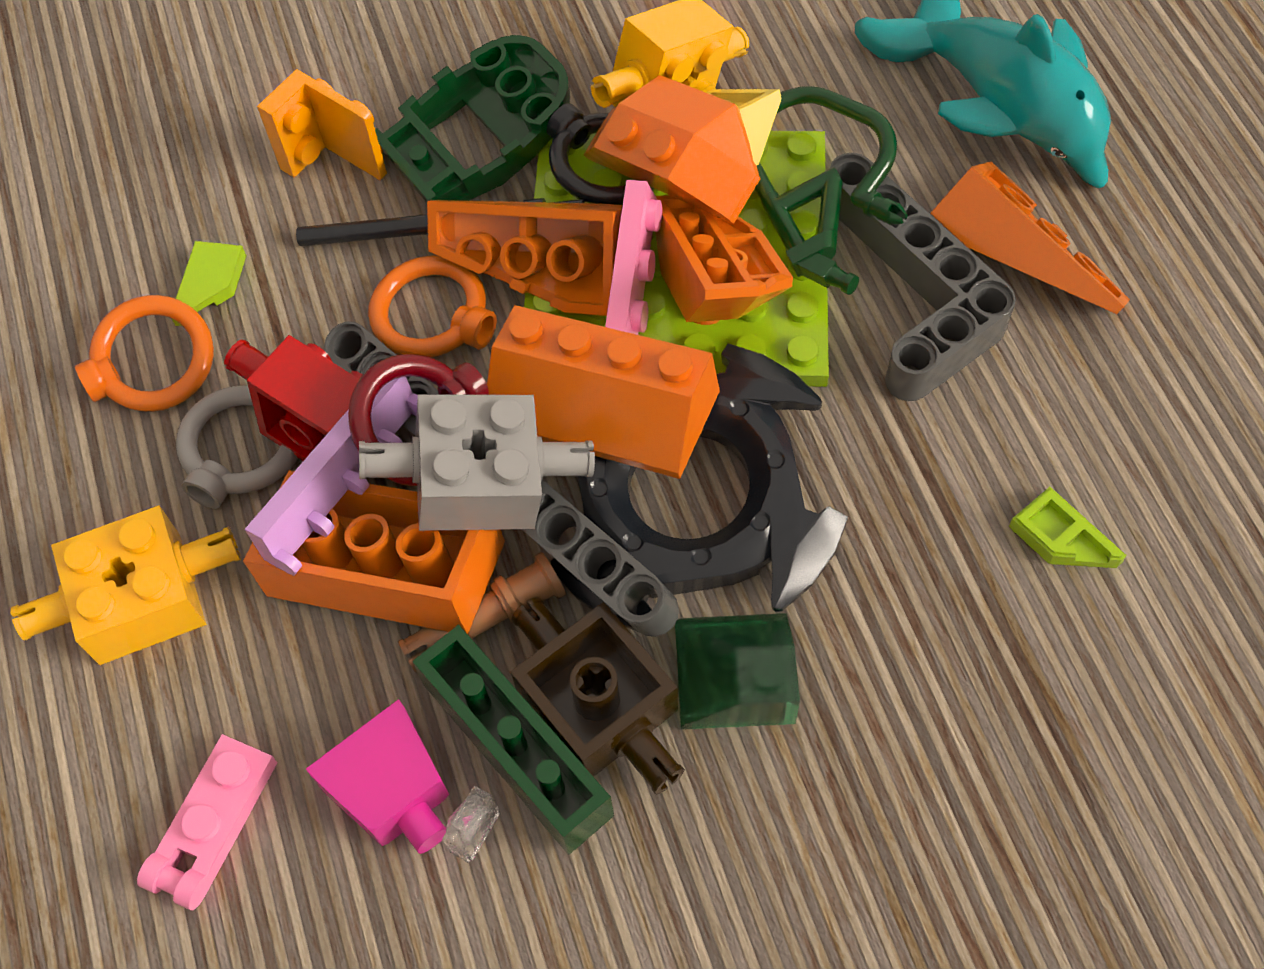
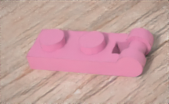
(208, 822)

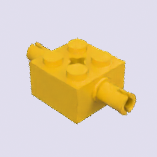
(675, 41)
(126, 585)

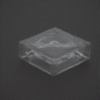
(470, 824)

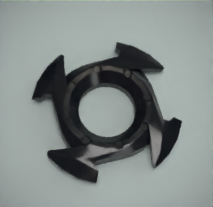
(772, 520)

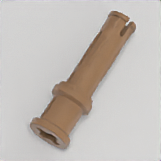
(499, 603)

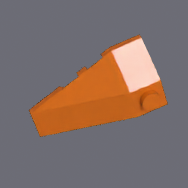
(997, 221)
(536, 247)

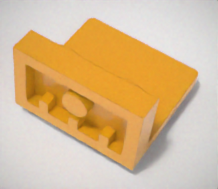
(310, 116)

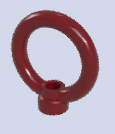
(458, 381)

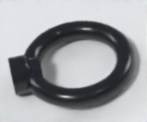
(572, 130)

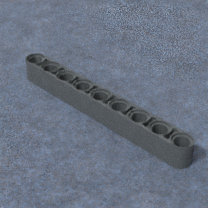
(587, 548)

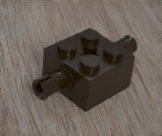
(600, 656)

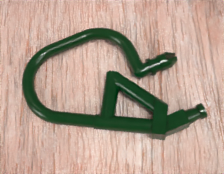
(815, 255)

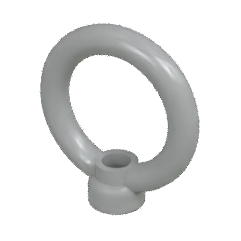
(208, 480)

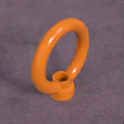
(469, 324)
(101, 377)

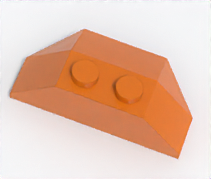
(681, 146)
(716, 265)

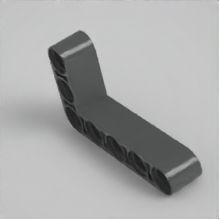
(928, 261)

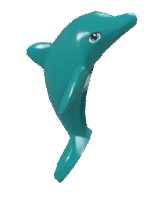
(1023, 74)

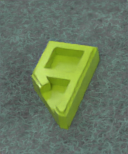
(211, 274)
(1063, 534)

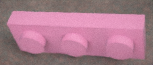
(633, 258)

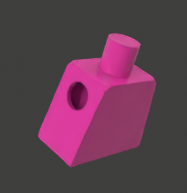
(385, 780)

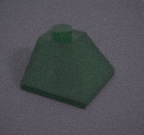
(736, 671)

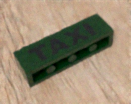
(514, 739)

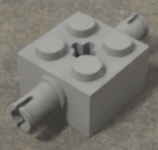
(476, 461)

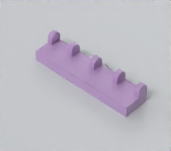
(323, 479)

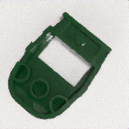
(510, 88)

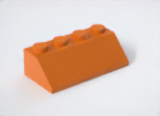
(595, 383)

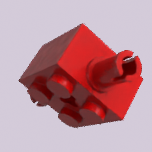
(293, 391)

